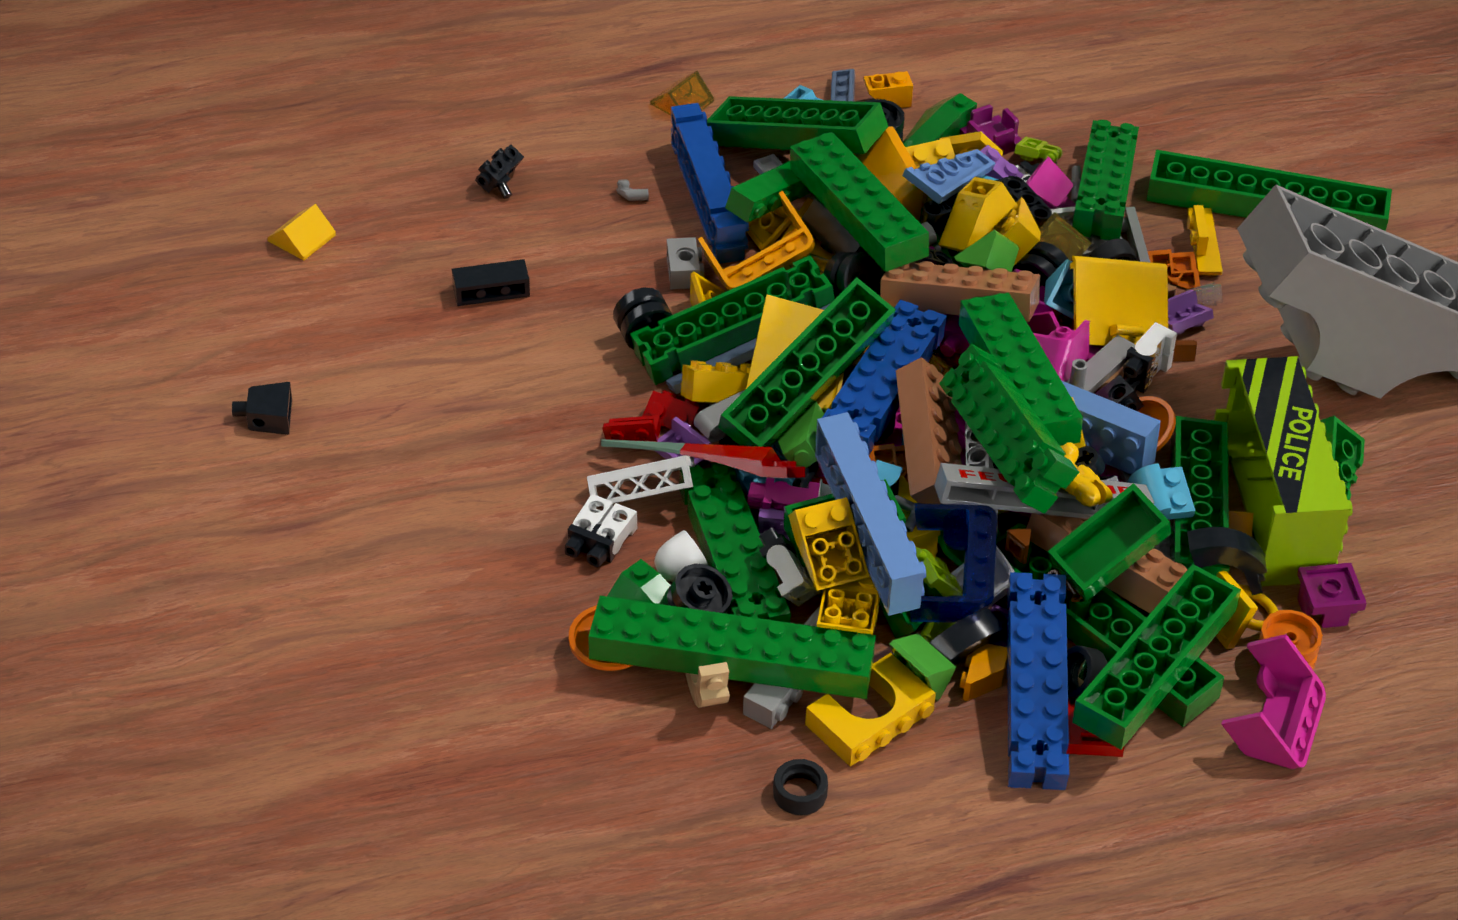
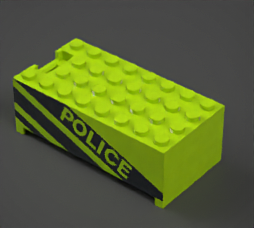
(1284, 466)

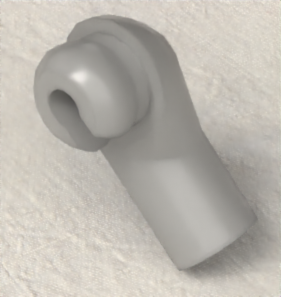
(629, 193)

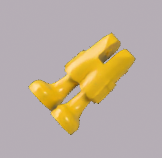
(1086, 485)

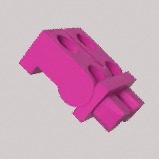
(779, 494)

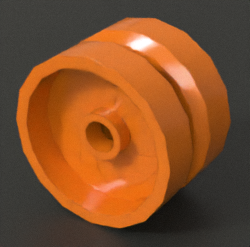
(1300, 629)

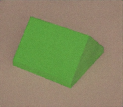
(990, 253)
(924, 662)

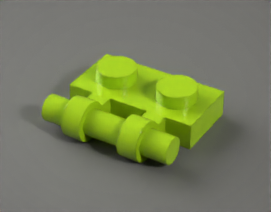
(1033, 148)
(938, 574)

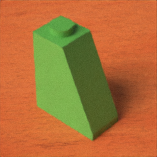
(800, 438)

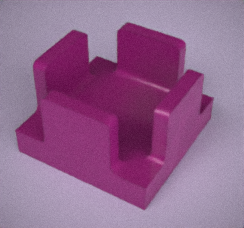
(999, 130)
(1330, 592)

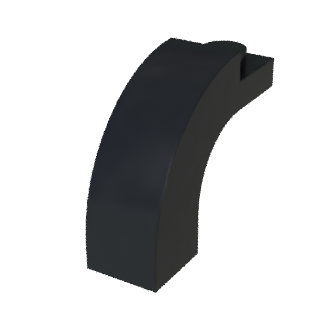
(1229, 547)
(970, 634)

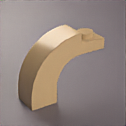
(709, 685)

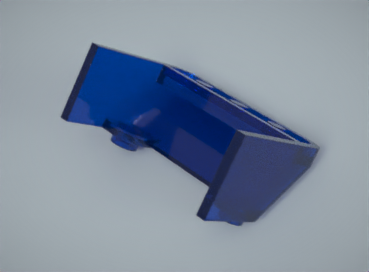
(967, 529)

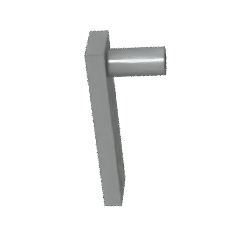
(1134, 234)
(1101, 366)

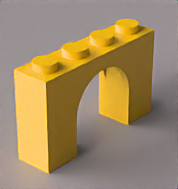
(857, 737)

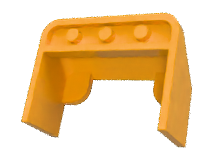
(887, 162)
(780, 254)

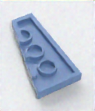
(949, 176)

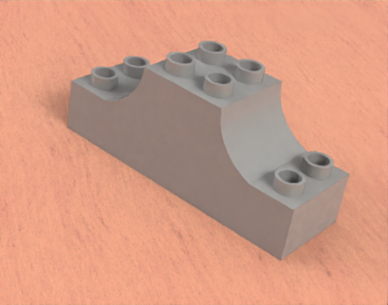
(1353, 294)

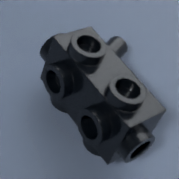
(496, 172)

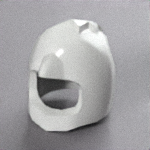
(677, 554)

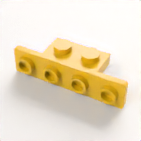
(1204, 240)

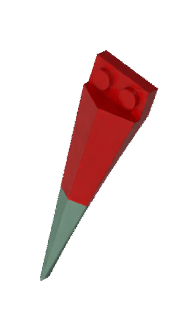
(752, 459)

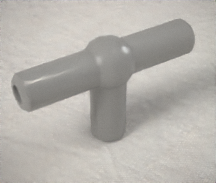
(1076, 179)

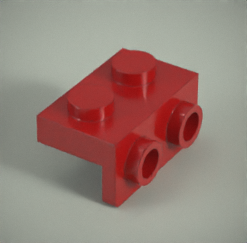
(669, 407)
(633, 428)

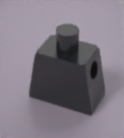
(267, 408)

